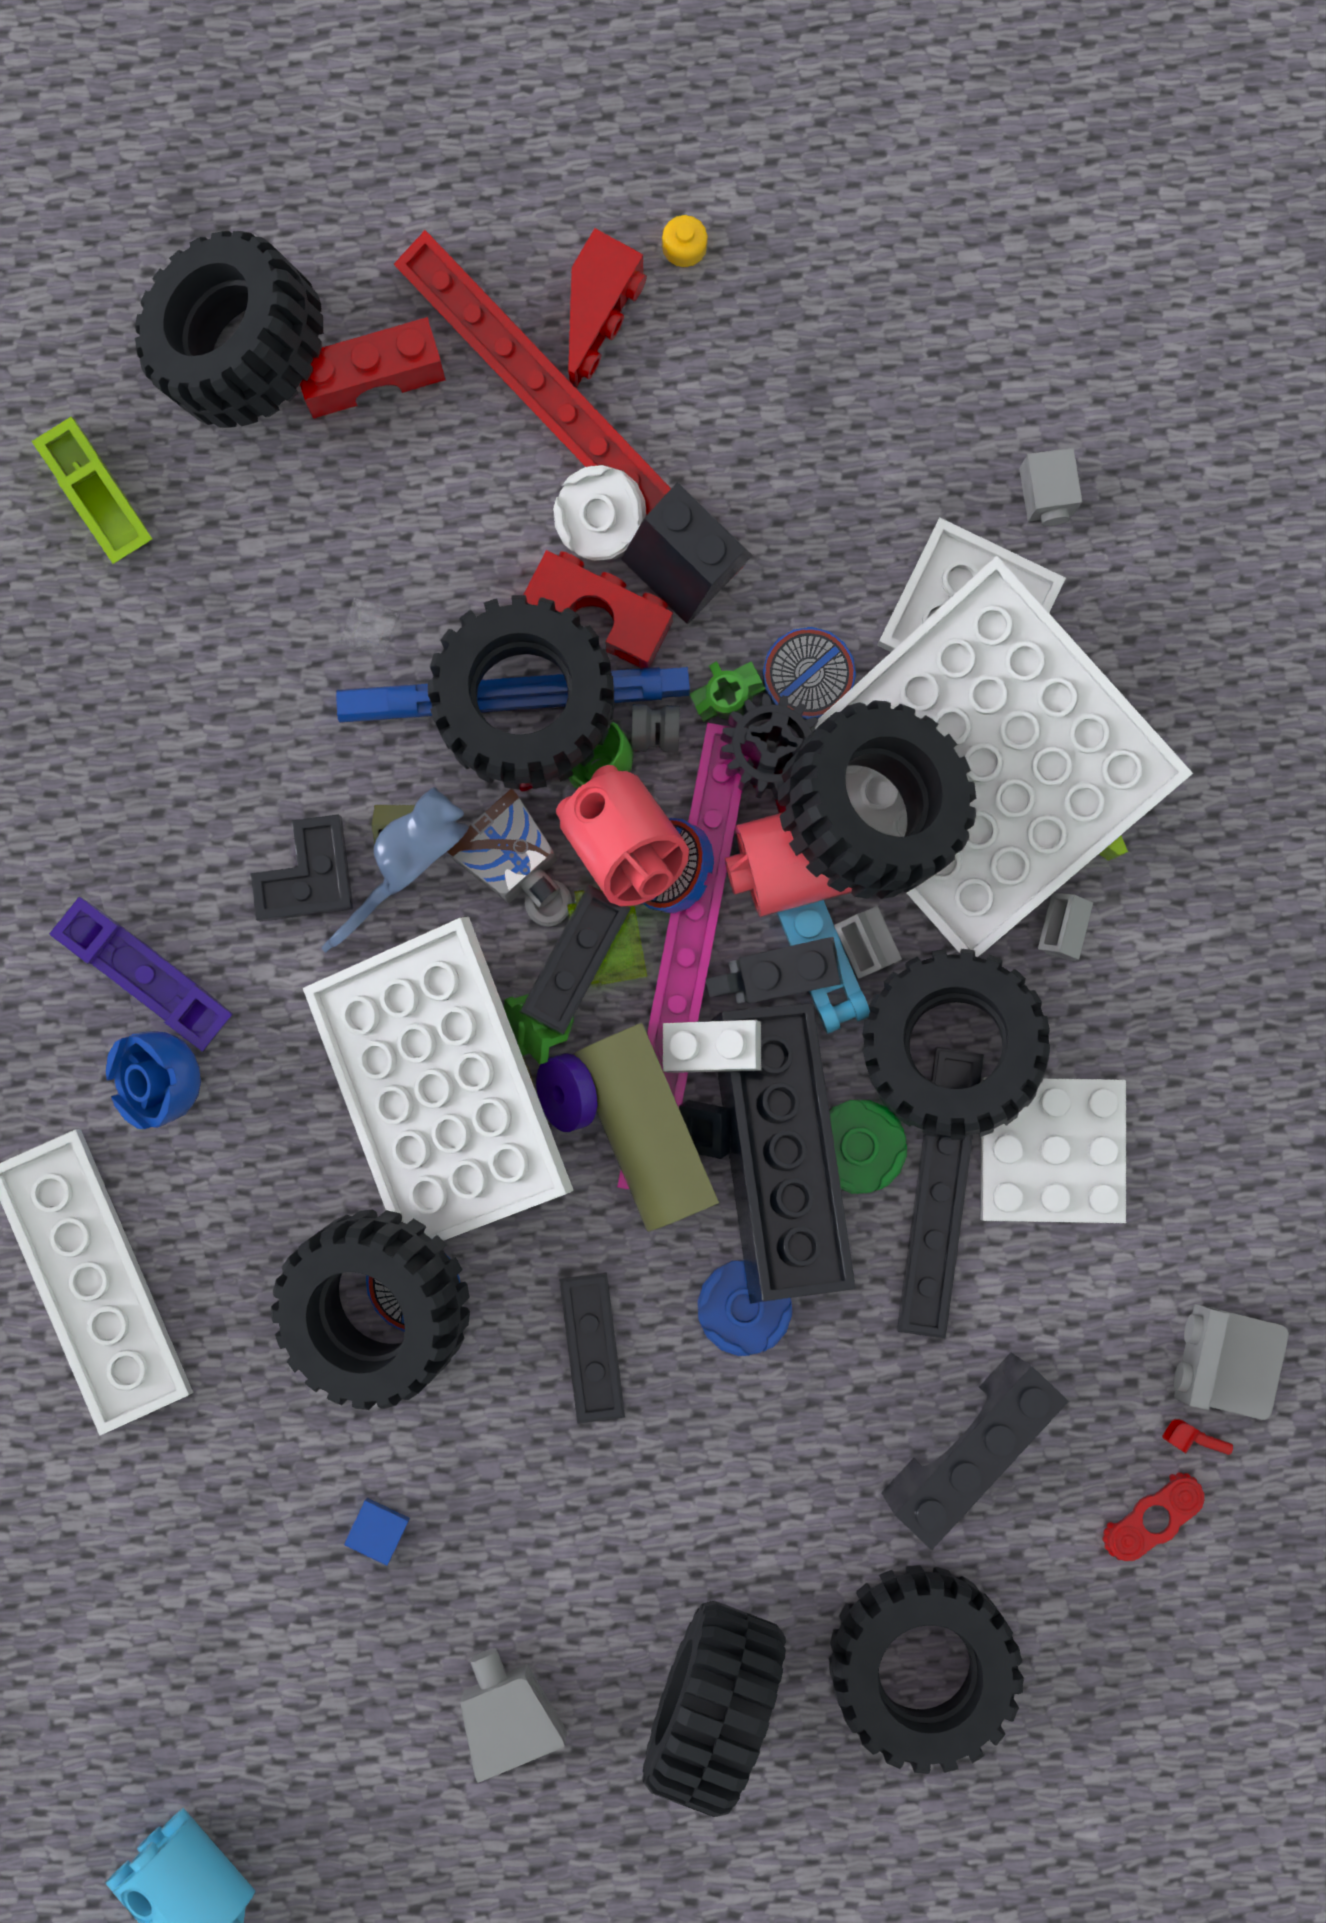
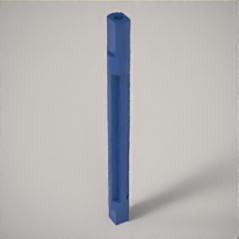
(507, 694)

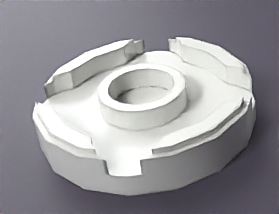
(599, 512)

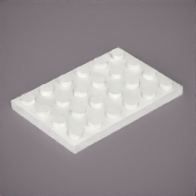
(438, 1084)

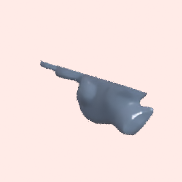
(406, 851)

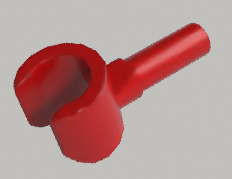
(1183, 1435)

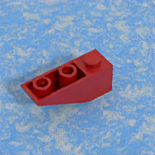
(601, 284)

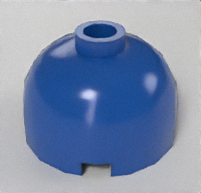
(153, 1078)

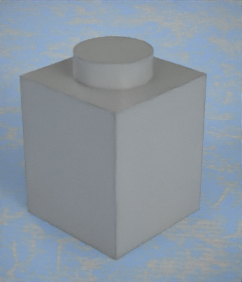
(1051, 486)

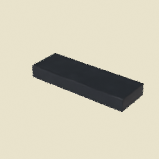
(574, 960)
(592, 1348)

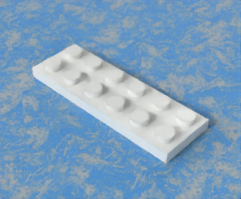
(90, 1282)

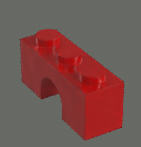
(393, 356)
(638, 621)

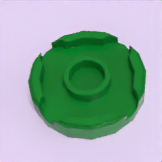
(857, 1171)

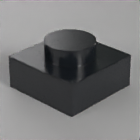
(707, 1127)

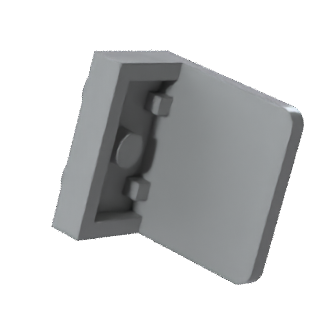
(1230, 1362)

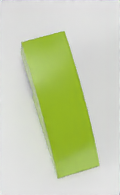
(92, 489)

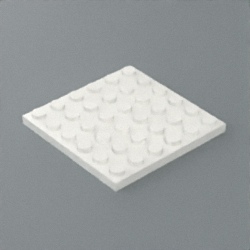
(1047, 743)

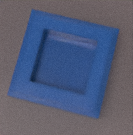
(376, 1531)

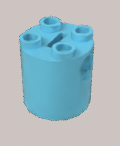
(181, 1878)

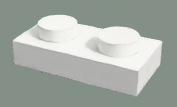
(712, 1046)

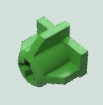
(727, 691)
(531, 1035)

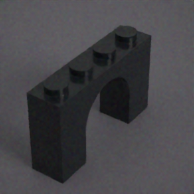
(939, 1494)

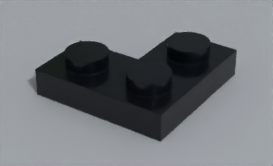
(318, 882)

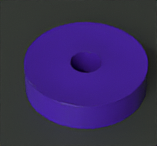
(566, 1092)

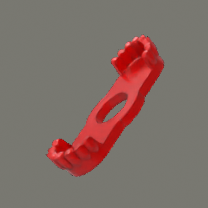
(1129, 1537)

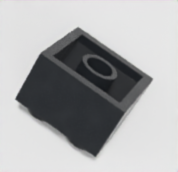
(684, 553)

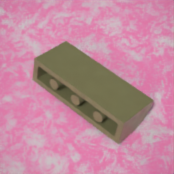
(646, 1129)

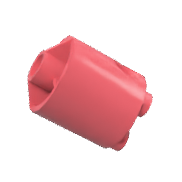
(623, 837)
(772, 870)

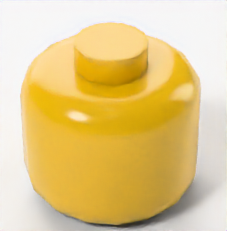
(684, 241)

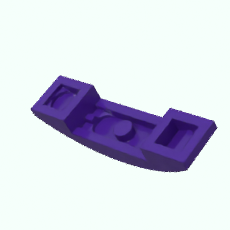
(141, 973)

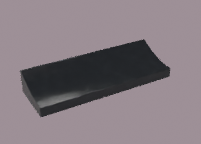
(786, 1162)

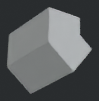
(1072, 929)
(867, 942)

